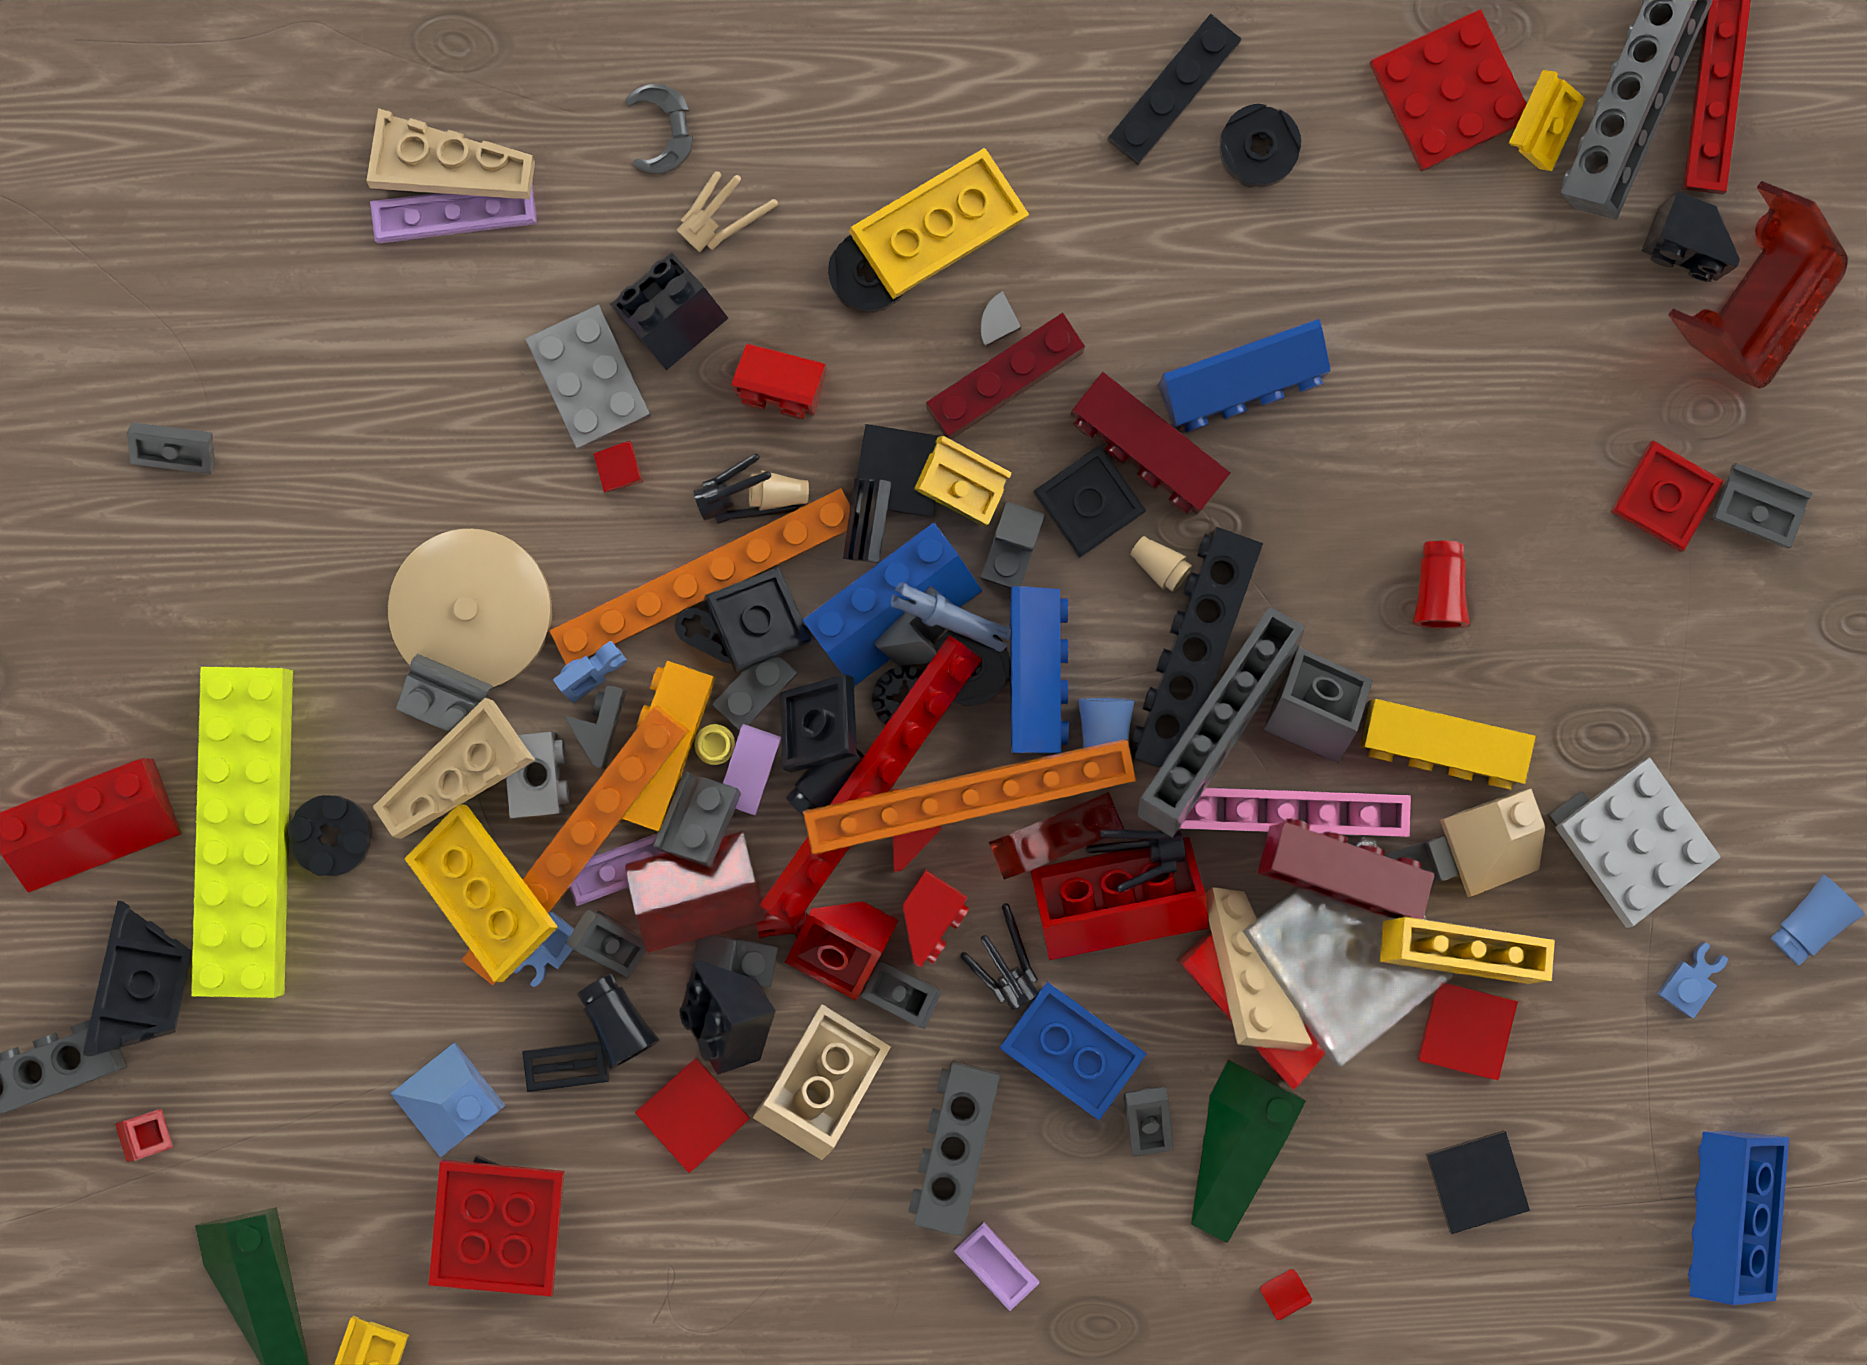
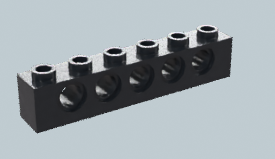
(1241, 557)

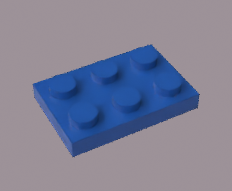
(1073, 1050)

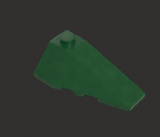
(1241, 1140)
(254, 1279)

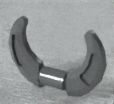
(677, 148)

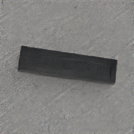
(1174, 89)

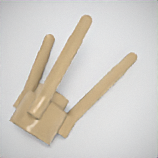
(700, 228)

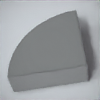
(998, 320)

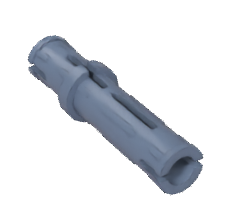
(936, 611)

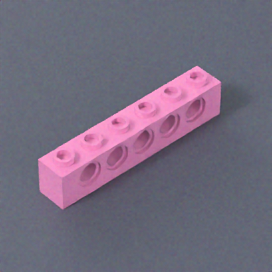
(1321, 810)

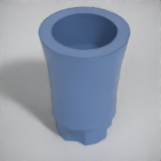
(1105, 719)
(1816, 921)

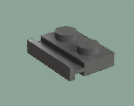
(1761, 506)
(439, 693)
(697, 819)

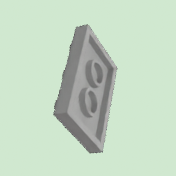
(588, 377)

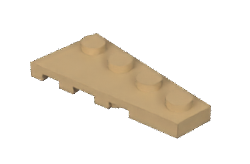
(434, 161)
(460, 766)
(1256, 1002)

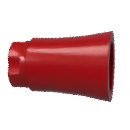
(1442, 587)

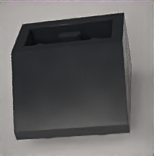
(1692, 237)
(669, 310)
(726, 1016)

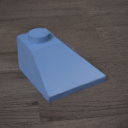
(448, 1099)

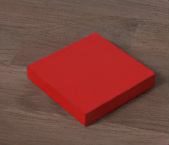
(1667, 496)
(1467, 1030)
(692, 1115)

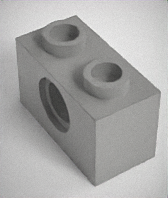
(549, 798)

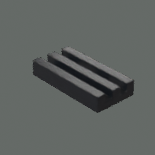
(867, 520)
(530, 1070)

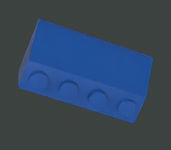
(1245, 376)
(863, 610)
(1035, 670)
(1738, 1217)

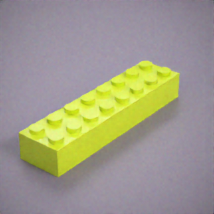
(242, 832)

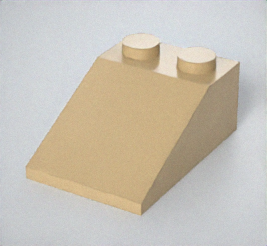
(822, 1082)

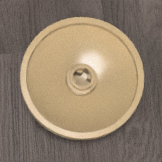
(471, 605)

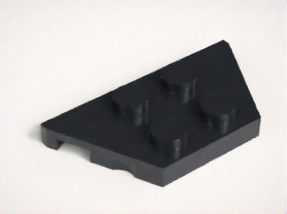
(138, 984)

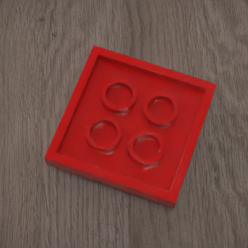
(1450, 90)
(496, 1228)

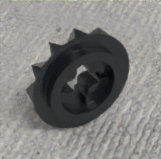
(890, 684)

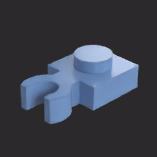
(585, 674)
(552, 950)
(1689, 985)

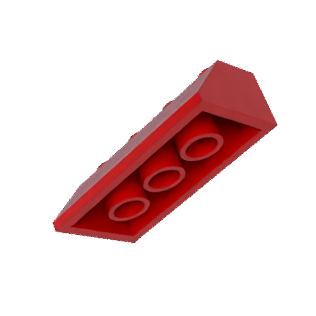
(87, 824)
(1087, 914)
(1203, 966)

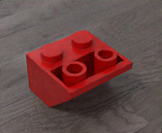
(779, 380)
(929, 912)

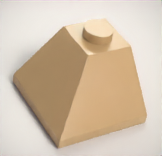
(1496, 841)

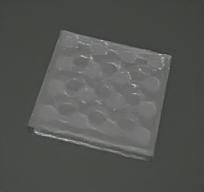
(1332, 969)

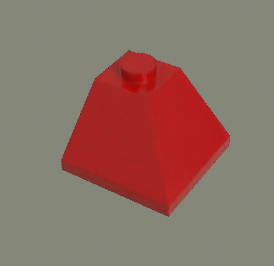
(842, 945)

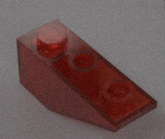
(1055, 836)

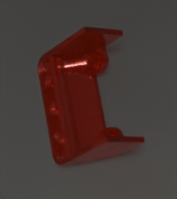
(1777, 295)

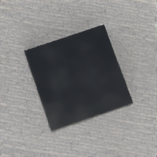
(898, 458)
(1089, 501)
(757, 619)
(818, 723)
(1477, 1182)

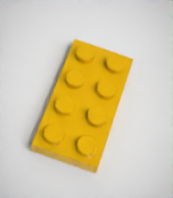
(938, 223)
(480, 893)

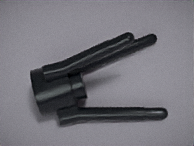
(716, 497)
(1161, 849)
(1014, 986)

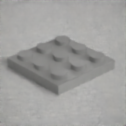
(1637, 842)

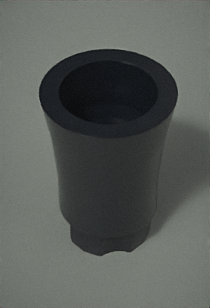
(822, 783)
(616, 1021)

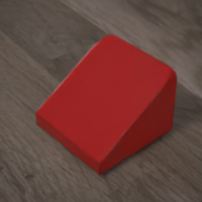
(618, 467)
(143, 1135)
(1285, 1294)

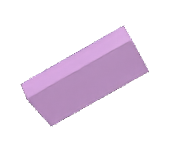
(751, 766)
(996, 1266)

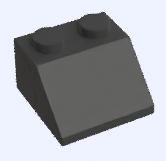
(1318, 705)

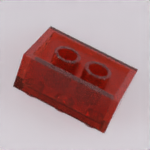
(690, 901)

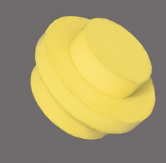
(714, 744)

